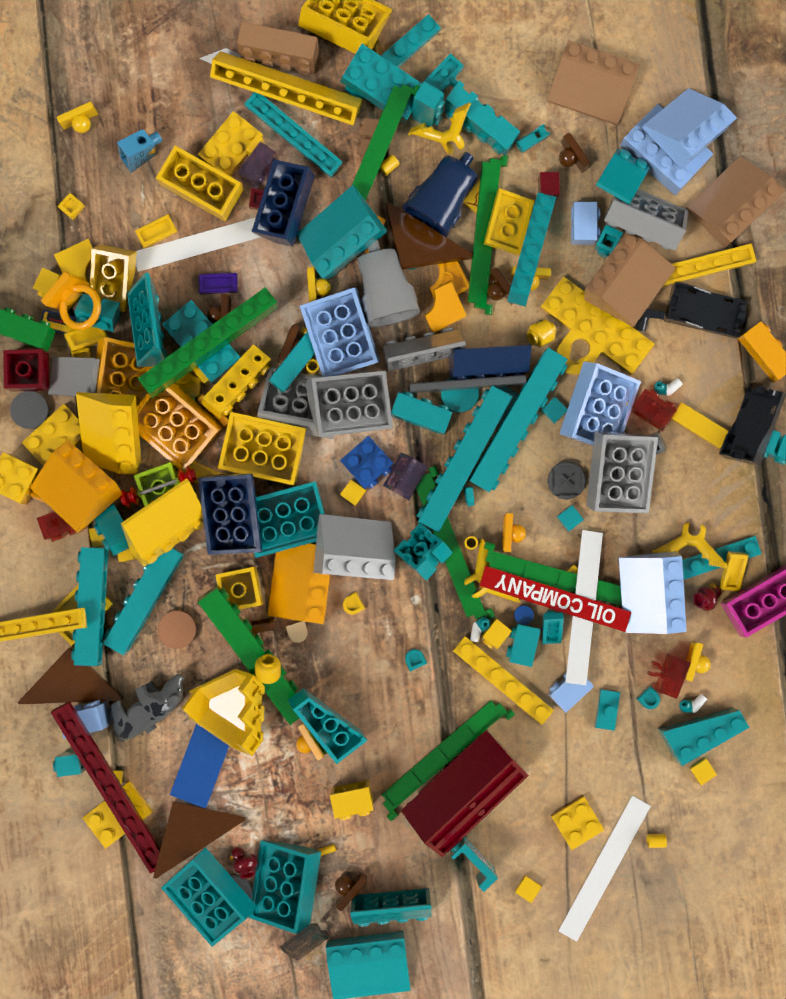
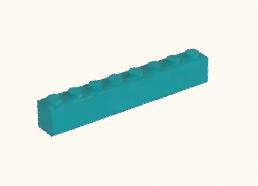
(518, 419)
(465, 458)

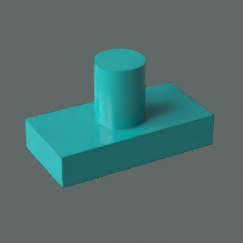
(552, 628)
(607, 709)

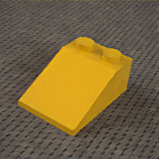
(112, 273)

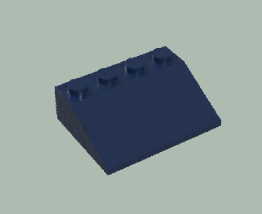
(230, 513)

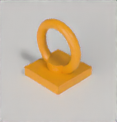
(66, 293)

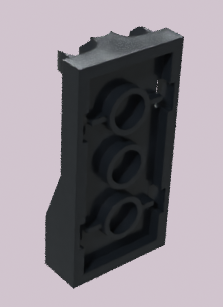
(705, 310)
(753, 426)

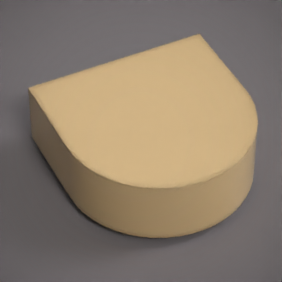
(297, 632)

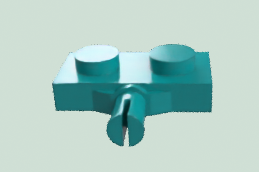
(445, 73)

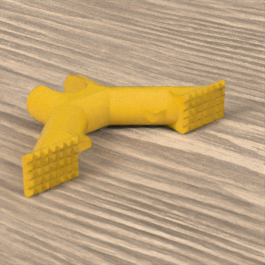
(445, 137)
(697, 541)
(480, 566)

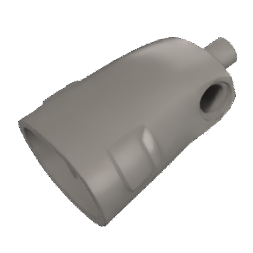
(386, 292)

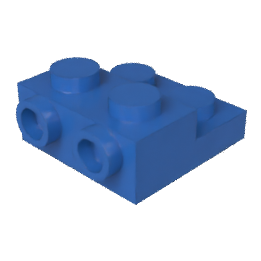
(367, 463)

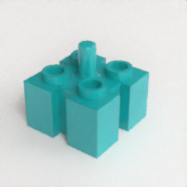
(423, 551)

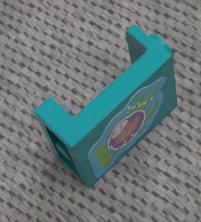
(487, 873)

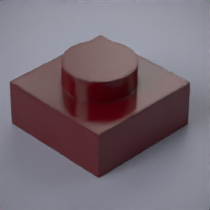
(255, 198)

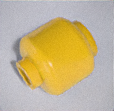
(541, 333)
(267, 669)

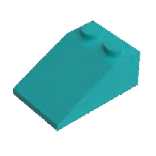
(623, 175)

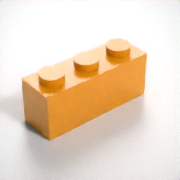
(765, 350)

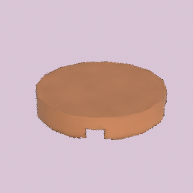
(177, 629)

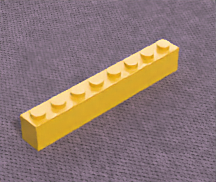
(286, 88)

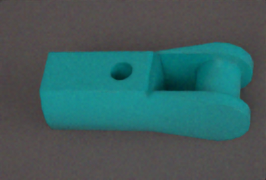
(530, 139)

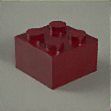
(26, 370)

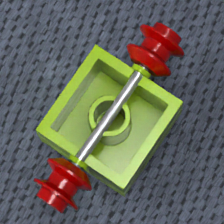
(155, 483)

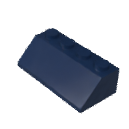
(283, 202)
(489, 362)

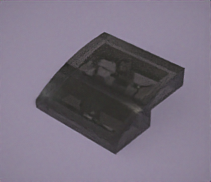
(305, 941)

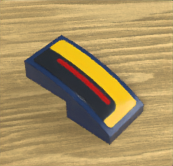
(56, 321)

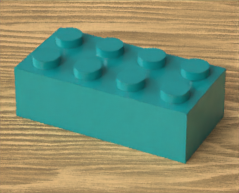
(375, 77)
(189, 323)

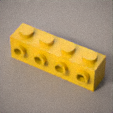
(236, 382)

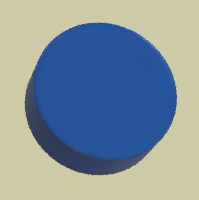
(523, 615)

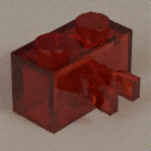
(654, 410)
(54, 527)
(671, 675)

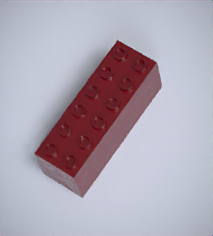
(464, 793)

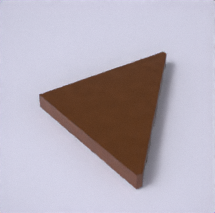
(419, 244)
(70, 683)
(189, 831)

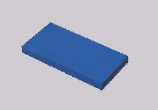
(199, 768)

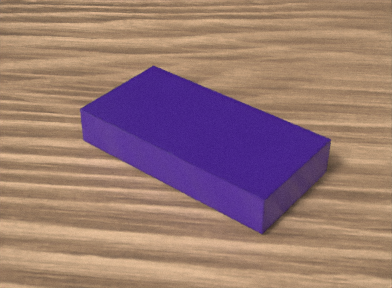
(218, 283)

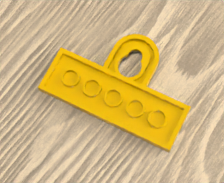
(596, 327)

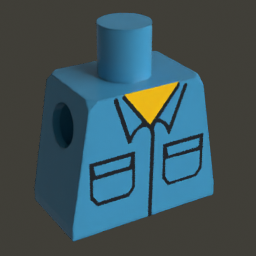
(138, 149)

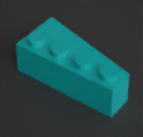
(482, 120)
(329, 728)
(702, 734)

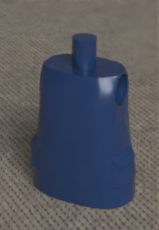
(442, 194)

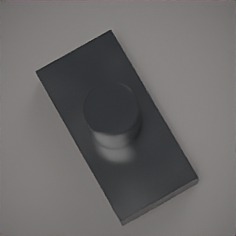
(643, 321)

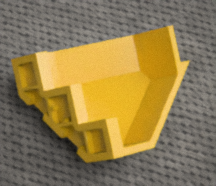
(230, 709)

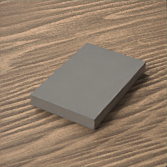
(73, 376)

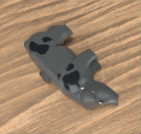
(149, 710)

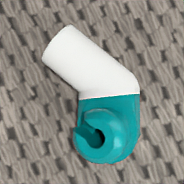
(667, 389)
(478, 627)
(692, 706)

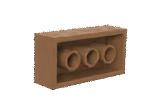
(278, 48)

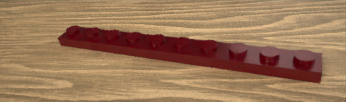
(107, 784)

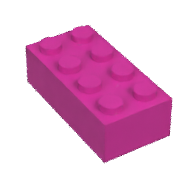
(758, 604)

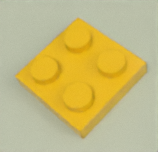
(577, 822)

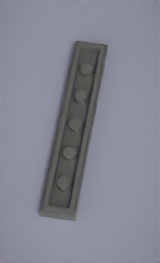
(467, 384)

